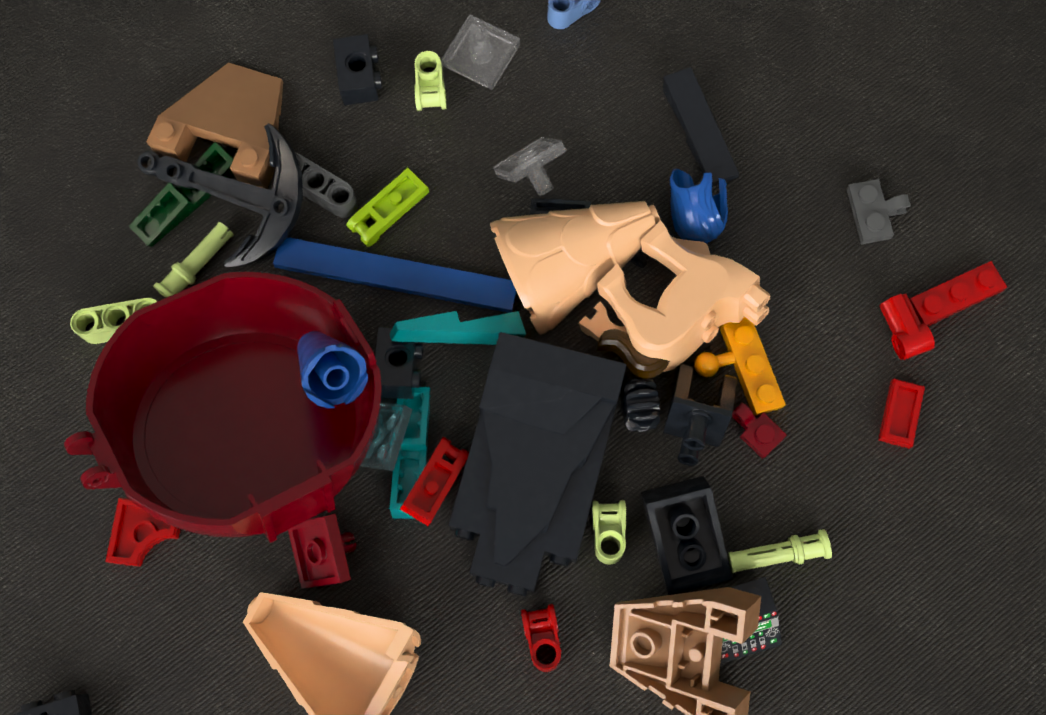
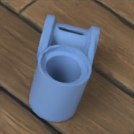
(572, 11)

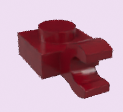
(760, 433)

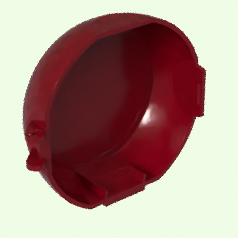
(209, 411)

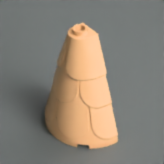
(565, 253)
(334, 655)

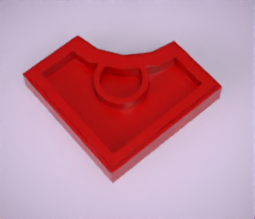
(135, 534)

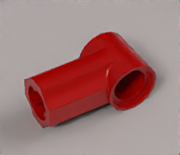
(908, 334)

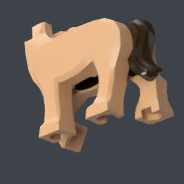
(691, 309)

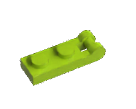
(388, 206)

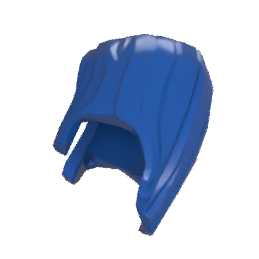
(695, 210)

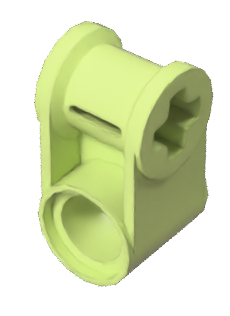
(429, 85)
(609, 524)

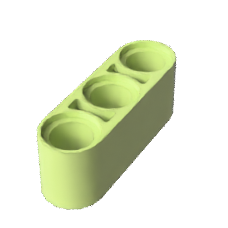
(105, 319)

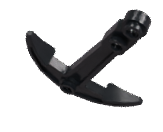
(286, 189)

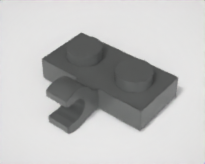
(873, 212)

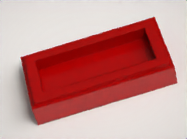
(901, 413)

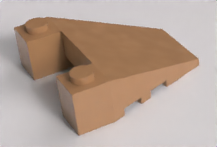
(228, 110)
(677, 647)

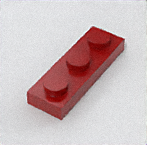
(958, 294)

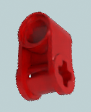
(542, 634)

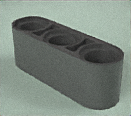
(329, 192)

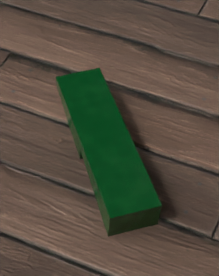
(177, 202)

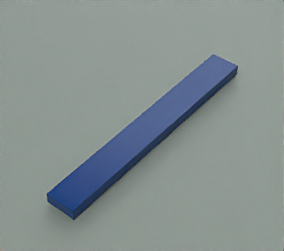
(396, 274)

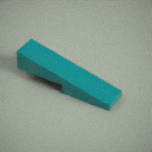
(449, 329)
(413, 451)

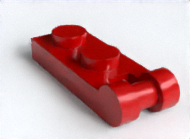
(434, 482)

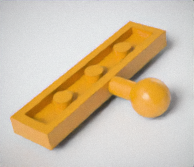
(750, 363)

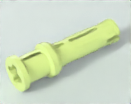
(184, 272)
(795, 549)

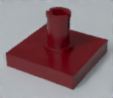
(321, 551)

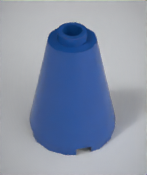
(330, 370)

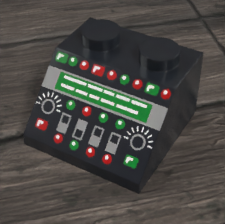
(768, 630)

